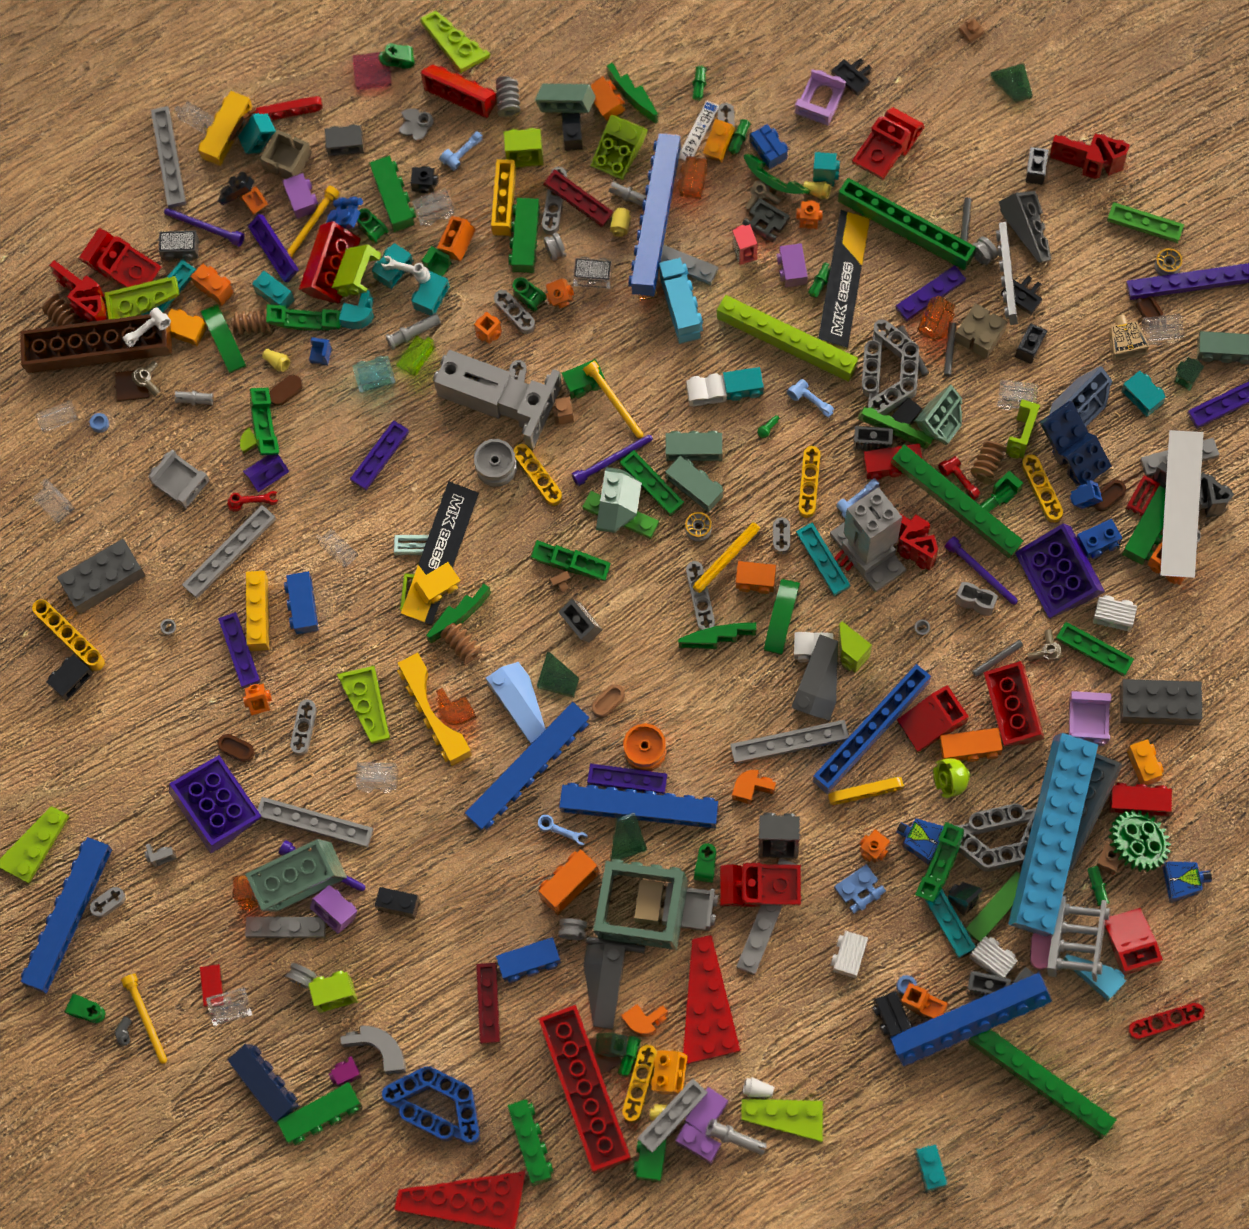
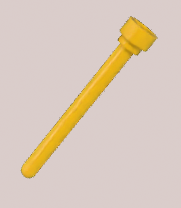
(330, 194)
(593, 371)
(130, 983)

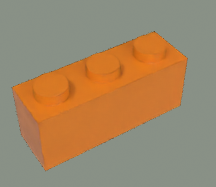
(971, 745)

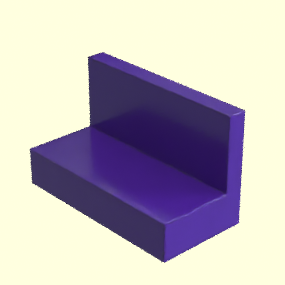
(266, 471)

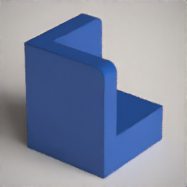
(320, 351)

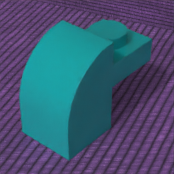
(357, 316)

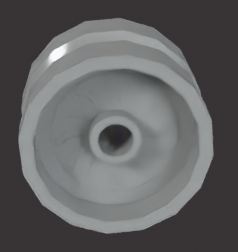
(495, 462)

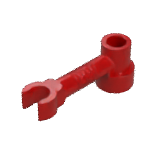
(952, 466)
(237, 505)

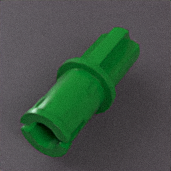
(699, 82)
(739, 136)
(820, 281)
(996, 499)
(1097, 885)
(631, 1051)

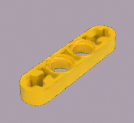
(536, 475)
(809, 481)
(1045, 487)
(866, 791)
(635, 1082)

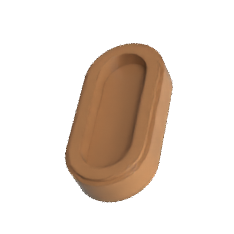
(607, 701)

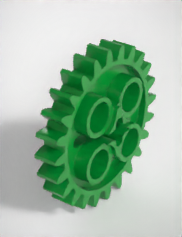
(1139, 841)

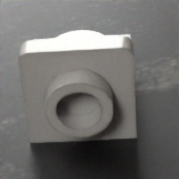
(161, 857)

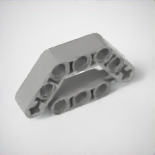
(873, 377)
(989, 825)

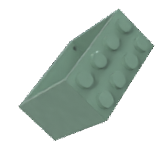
(296, 875)
(668, 938)

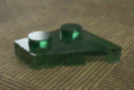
(1013, 82)
(557, 677)
(627, 838)

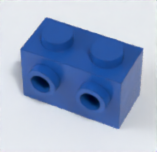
(1100, 539)

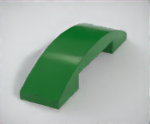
(757, 165)
(302, 319)
(223, 338)
(262, 421)
(781, 616)
(941, 863)

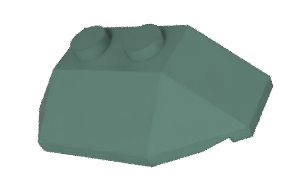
(942, 416)
(618, 500)

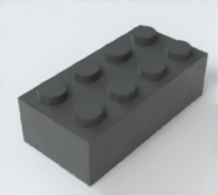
(101, 576)
(1161, 702)
(779, 835)

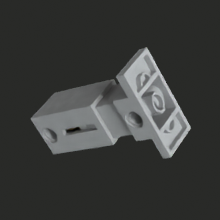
(497, 393)
(869, 537)

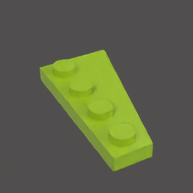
(453, 42)
(140, 298)
(366, 699)
(30, 850)
(790, 1116)

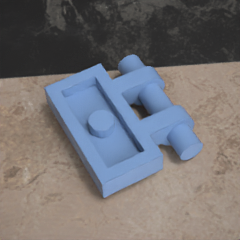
(855, 885)

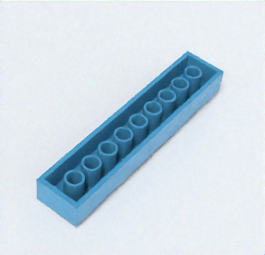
(1053, 835)

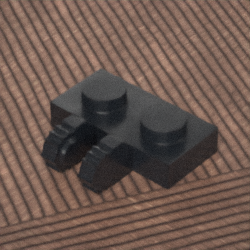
(855, 80)
(238, 187)
(1026, 298)

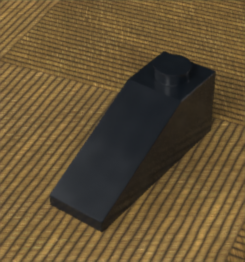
(572, 131)
(964, 897)

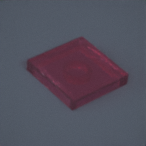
(370, 72)

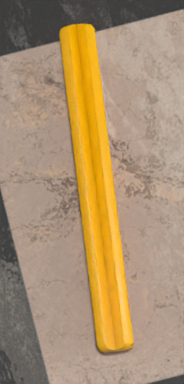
(726, 557)

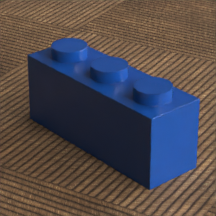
(301, 603)
(528, 960)

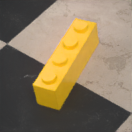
(216, 142)
(503, 197)
(257, 611)

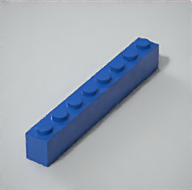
(871, 729)
(526, 766)
(646, 805)
(66, 915)
(971, 1019)

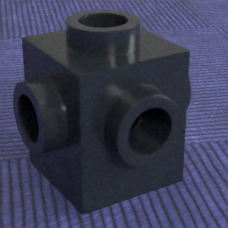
(423, 179)

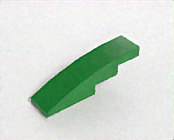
(635, 96)
(570, 561)
(460, 614)
(709, 637)

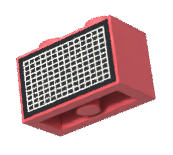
(744, 244)

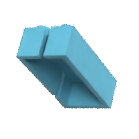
(680, 300)

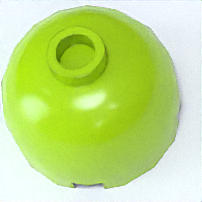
(951, 777)

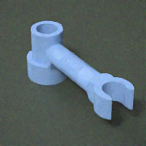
(452, 159)
(800, 389)
(842, 505)
(559, 830)

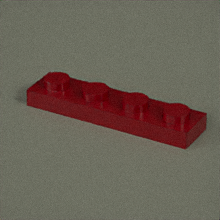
(578, 198)
(488, 1003)

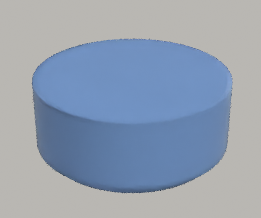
(99, 422)
(903, 983)

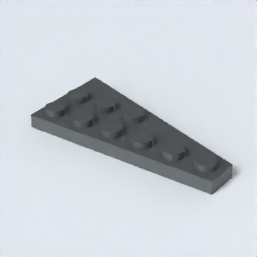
(1101, 782)

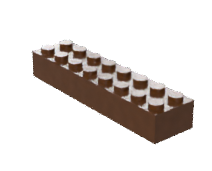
(91, 344)

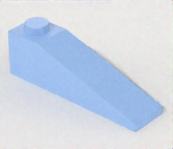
(516, 694)

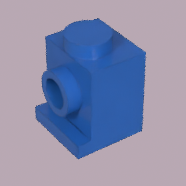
(1086, 495)

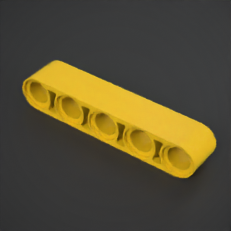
(62, 629)

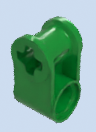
(398, 56)
(373, 227)
(530, 296)
(705, 866)
(82, 1008)

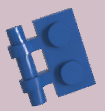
(345, 216)

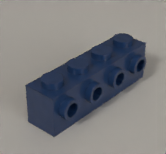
(263, 1082)

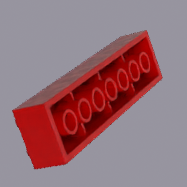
(584, 1089)

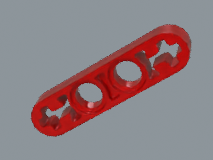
(291, 108)
(1167, 1024)

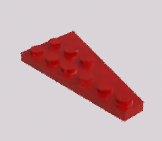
(708, 1014)
(473, 1201)

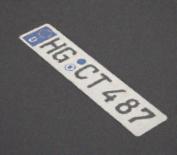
(698, 130)

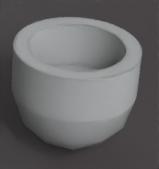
(164, 625)
(923, 631)

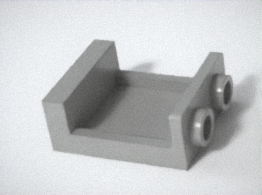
(178, 479)
(697, 908)

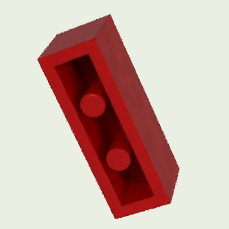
(878, 462)
(1141, 798)

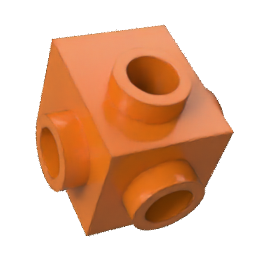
(809, 214)
(554, 290)
(487, 328)
(257, 699)
(877, 841)

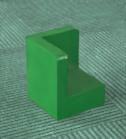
(436, 261)
(1011, 480)

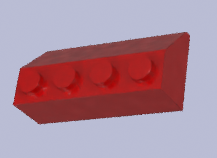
(459, 90)
(325, 261)
(1014, 705)

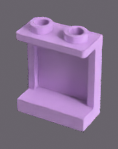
(1090, 716)

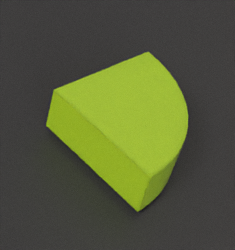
(247, 441)

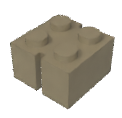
(282, 156)
(983, 329)

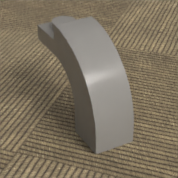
(392, 1054)

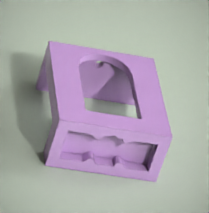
(806, 109)

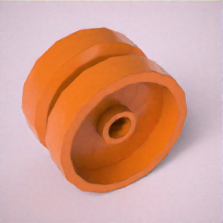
(655, 743)

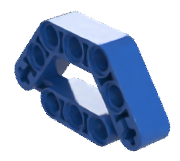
(420, 1113)

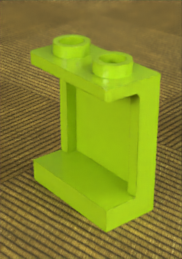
(352, 270)
(1028, 414)

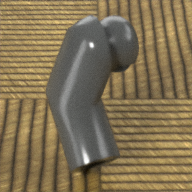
(121, 1031)

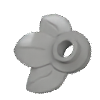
(413, 123)

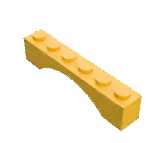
(452, 742)

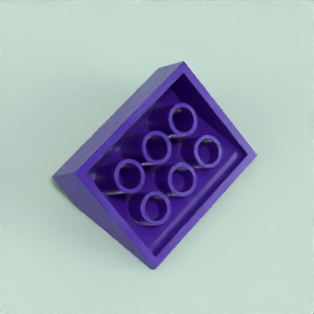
(1059, 571)
(214, 803)

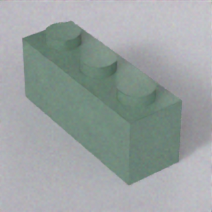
(565, 98)
(1223, 347)
(694, 446)
(694, 483)

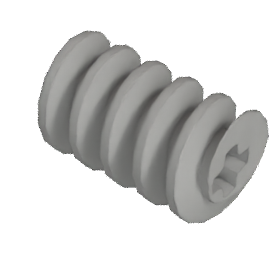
(507, 96)

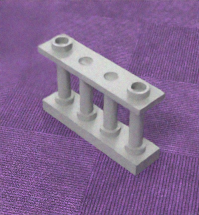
(1059, 945)

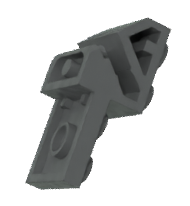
(1213, 495)

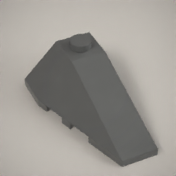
(1023, 214)
(819, 683)
(603, 977)

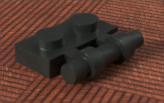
(768, 215)

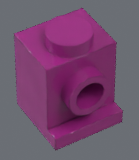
(345, 1072)

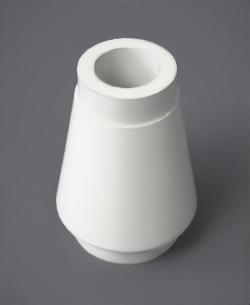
(757, 1088)

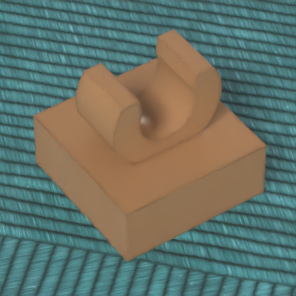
(971, 30)
(560, 580)

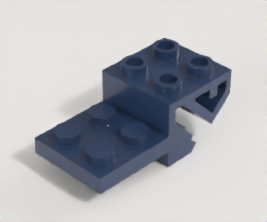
(1075, 445)

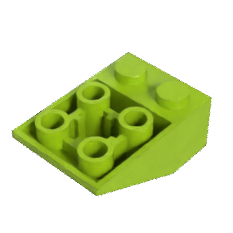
(618, 146)

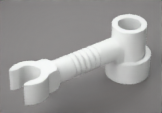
(419, 271)
(158, 318)

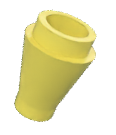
(818, 189)
(276, 360)

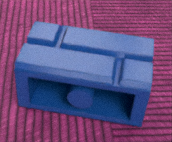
(769, 146)

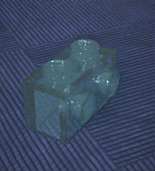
(373, 373)

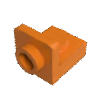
(254, 200)

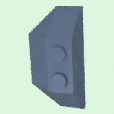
(1087, 393)

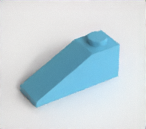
(1107, 983)

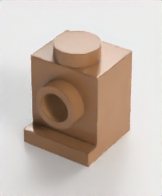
(563, 411)
(1108, 864)

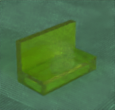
(416, 355)

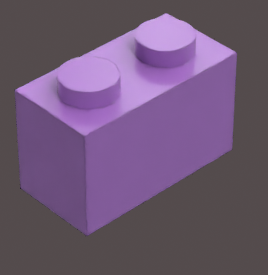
(300, 196)
(793, 265)
(333, 909)
(708, 1108)
(698, 1143)

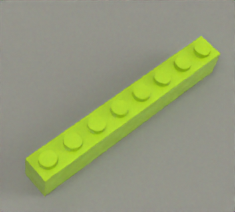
(787, 338)

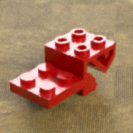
(890, 138)
(1101, 154)
(118, 260)
(84, 296)
(917, 543)
(759, 885)

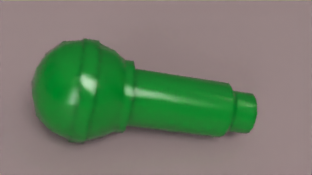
(764, 431)

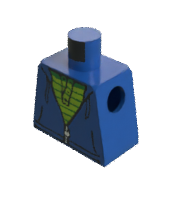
(921, 838)
(1184, 879)

